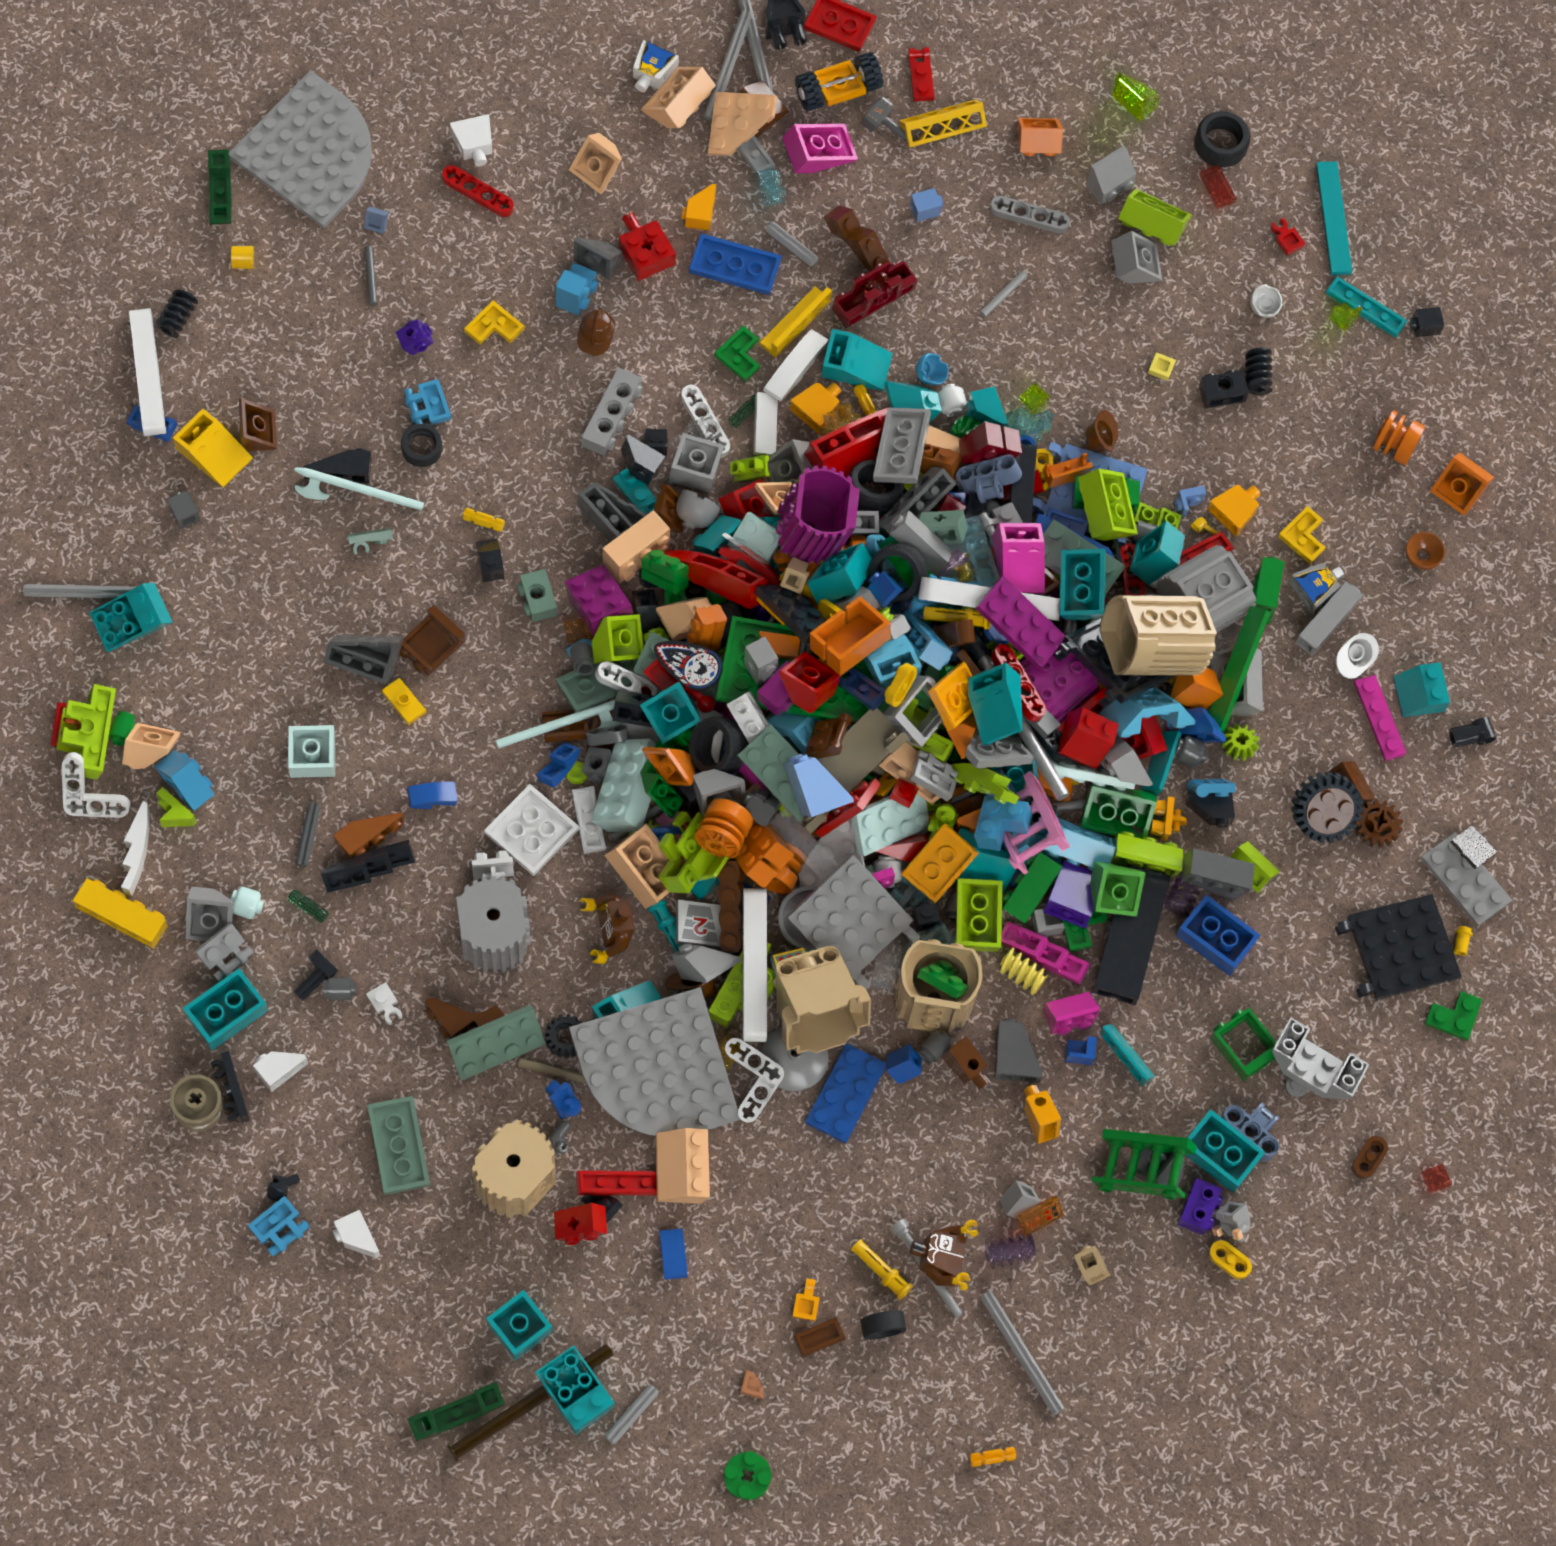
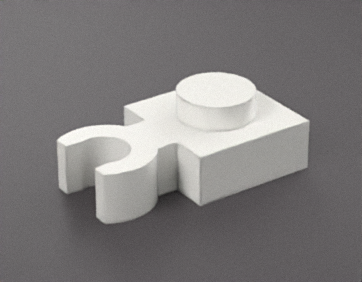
(384, 1000)

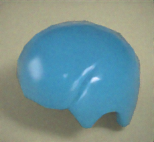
(931, 369)

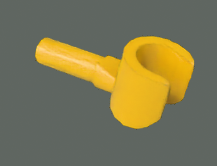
(1200, 524)

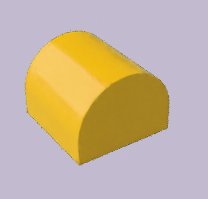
(242, 257)

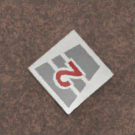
(698, 924)

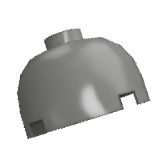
(695, 510)

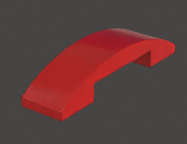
(734, 554)

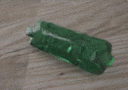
(743, 412)
(308, 906)

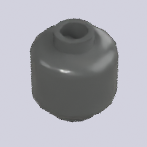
(1191, 751)

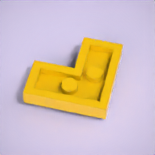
(493, 319)
(1299, 538)

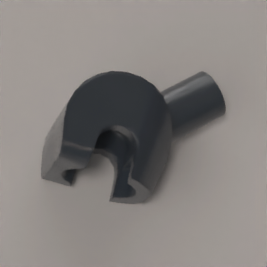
(279, 1186)

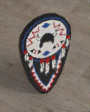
(690, 663)

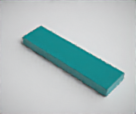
(1372, 310)

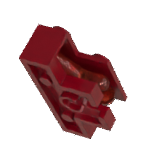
(873, 291)

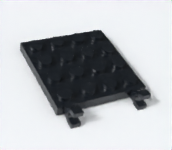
(1089, 649)
(1402, 947)

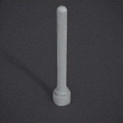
(901, 1230)

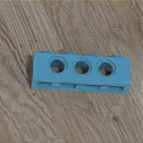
(926, 642)

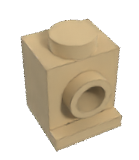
(795, 575)
(1095, 1273)

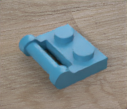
(1203, 787)

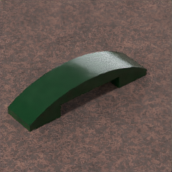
(220, 187)
(457, 1412)

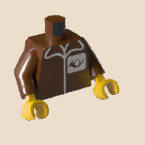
(615, 923)
(944, 1255)

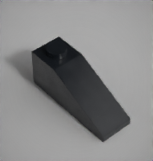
(348, 465)

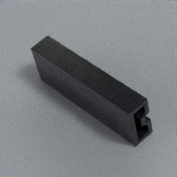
(1131, 942)

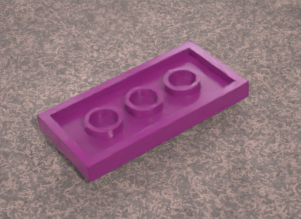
(1020, 622)

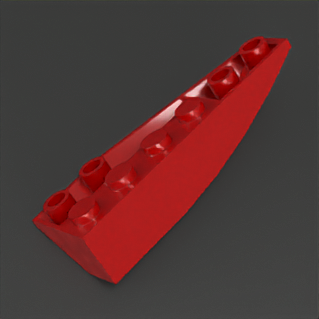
(848, 444)
(721, 576)

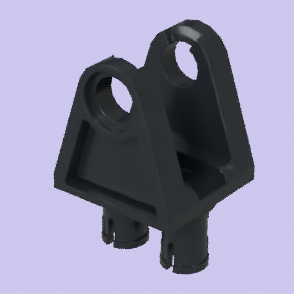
(785, 19)

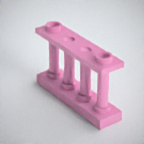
(1047, 820)

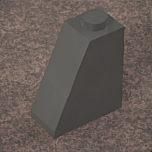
(1014, 1054)

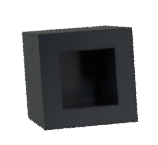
(1427, 322)

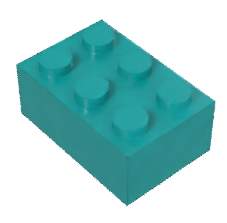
(840, 574)
(225, 1009)
(1223, 1151)

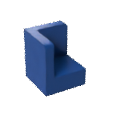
(1081, 1051)
(904, 1064)

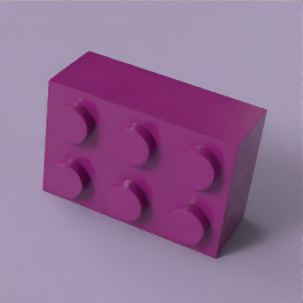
(596, 597)

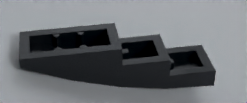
(367, 865)

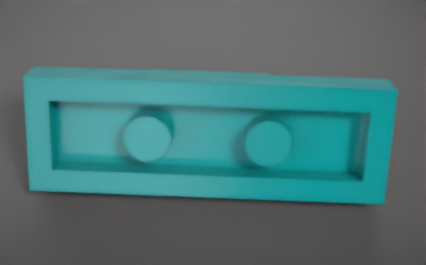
(635, 491)

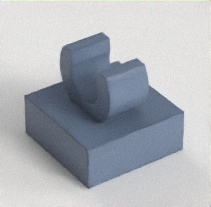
(376, 220)

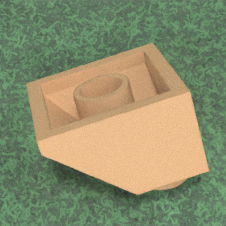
(596, 162)
(773, 493)
(678, 616)
(147, 745)

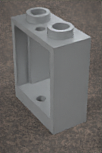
(921, 734)

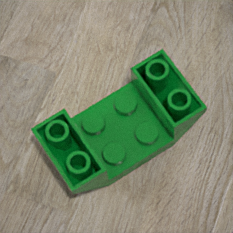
(655, 786)

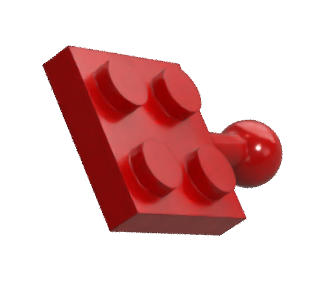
(663, 679)

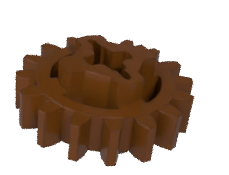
(1388, 824)

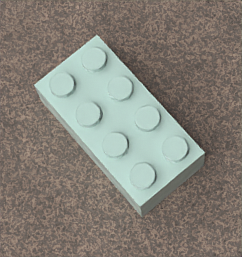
(622, 797)

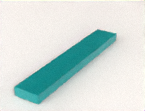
(1334, 218)

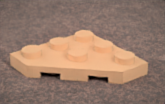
(738, 119)

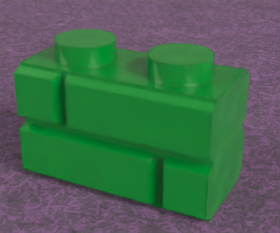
(665, 571)

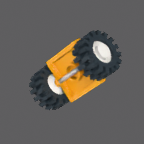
(839, 82)

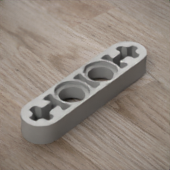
(1030, 210)

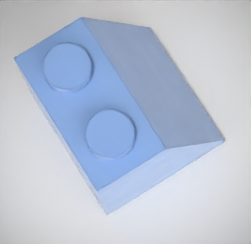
(814, 786)

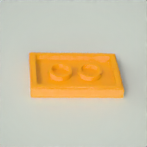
(951, 696)
(940, 863)

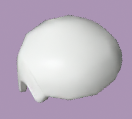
(1266, 301)

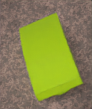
(1156, 517)

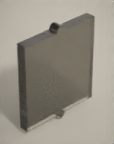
(1473, 847)

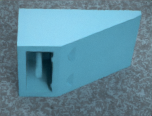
(888, 658)

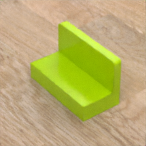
(704, 864)
(1263, 868)

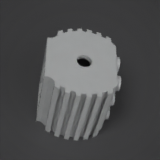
(1216, 579)
(497, 942)

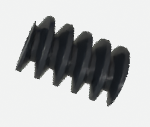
(175, 311)
(1258, 371)

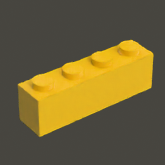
(120, 913)

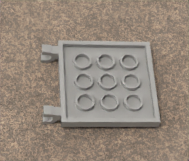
(853, 916)

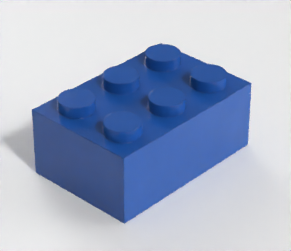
(1218, 935)

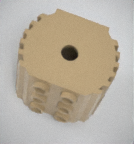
(520, 1187)

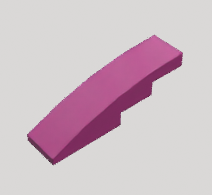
(1044, 953)

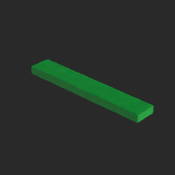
(1239, 664)

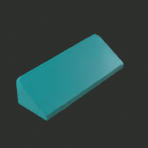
(1161, 763)
(1126, 1054)

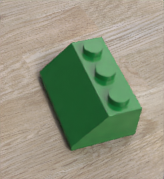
(1130, 805)

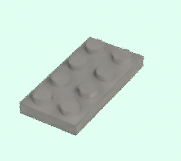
(902, 445)
(1471, 888)

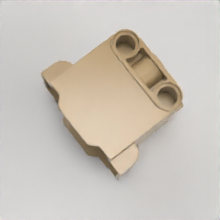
(819, 1001)

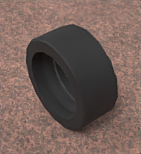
(421, 460)
(883, 1324)

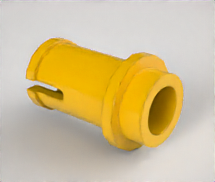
(1462, 940)

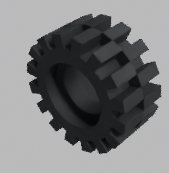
(551, 1035)

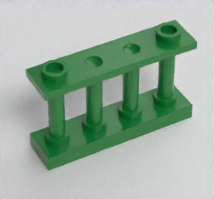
(1137, 1142)

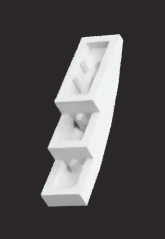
(795, 365)
(137, 843)

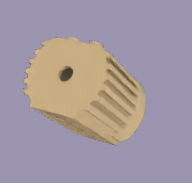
(1158, 635)
(912, 992)

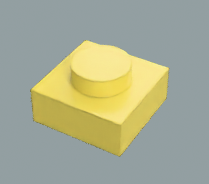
(1161, 366)

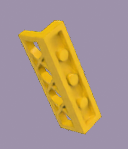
(940, 115)
(796, 321)

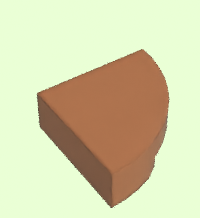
(751, 1386)

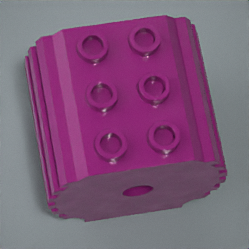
(825, 502)
(1061, 684)

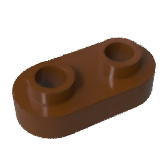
(1370, 1158)

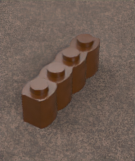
(731, 911)

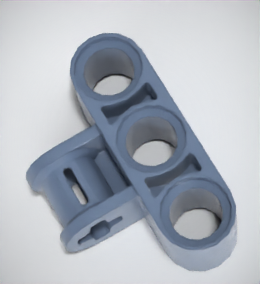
(989, 477)
(1259, 1122)

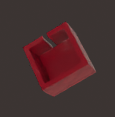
(988, 443)

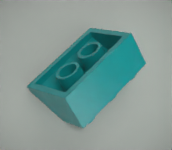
(1082, 584)

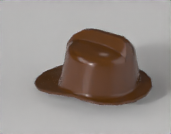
(596, 332)
(1102, 432)
(675, 982)

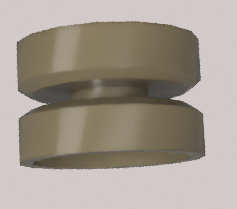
(184, 1107)

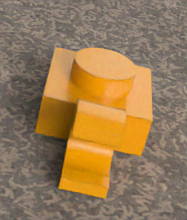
(806, 1304)

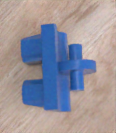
(563, 1099)

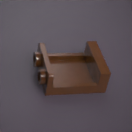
(432, 641)

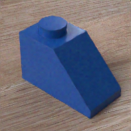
(884, 588)
(1205, 727)

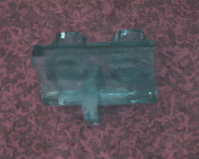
(905, 898)

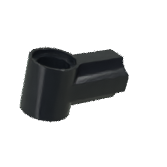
(1476, 732)

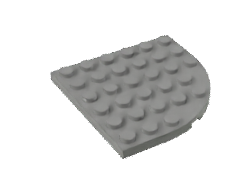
(310, 149)
(657, 1066)

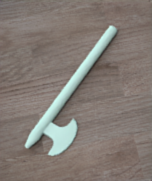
(313, 491)
(601, 710)

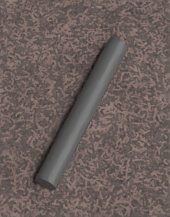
(370, 271)

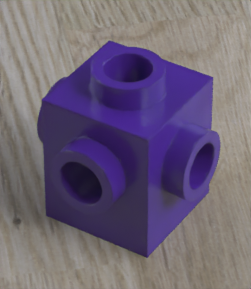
(415, 337)

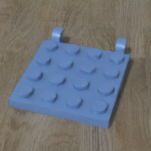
(1061, 496)

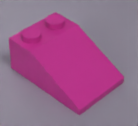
(818, 147)

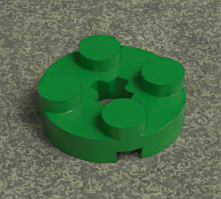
(734, 1472)

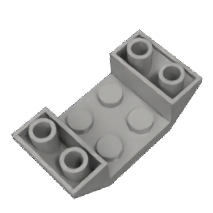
(1316, 1067)

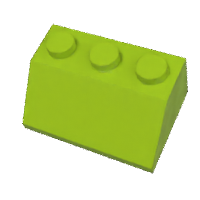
(1154, 217)
(1107, 505)
(1147, 853)
(979, 914)

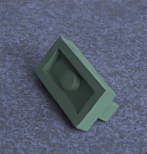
(379, 536)

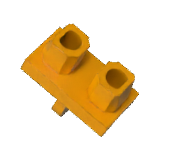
(1164, 827)

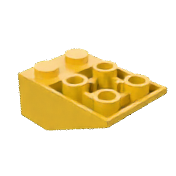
(211, 448)

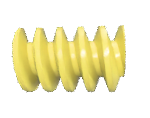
(1023, 972)

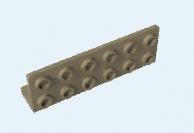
(861, 752)

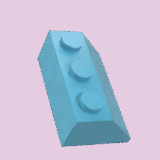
(1084, 844)

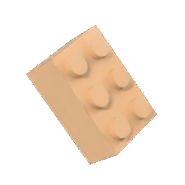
(625, 552)

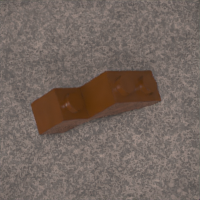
(861, 240)
(456, 1021)

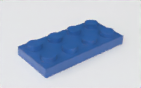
(735, 264)
(846, 1093)

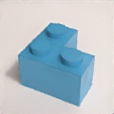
(575, 288)
(184, 776)
(997, 818)

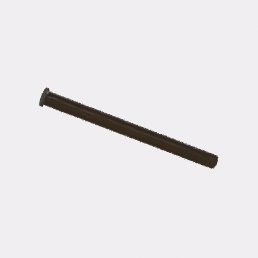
(517, 1410)

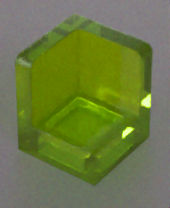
(1345, 316)
(1035, 399)

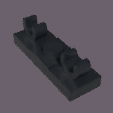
(232, 1088)

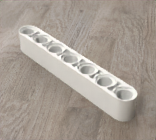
(147, 372)
(971, 595)
(754, 965)

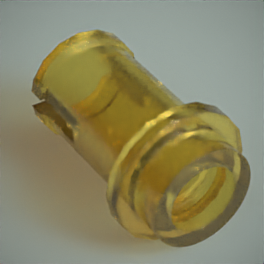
(965, 572)

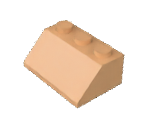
(679, 96)
(639, 865)
(682, 1166)

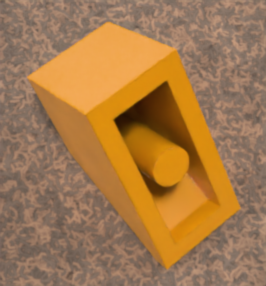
(700, 209)

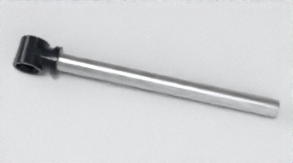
(981, 657)

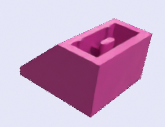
(1071, 1013)

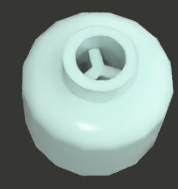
(246, 902)

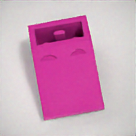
(1021, 555)

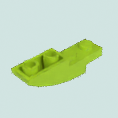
(985, 781)

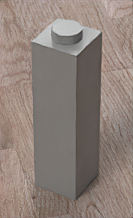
(913, 532)
(1329, 618)

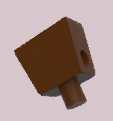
(958, 1059)

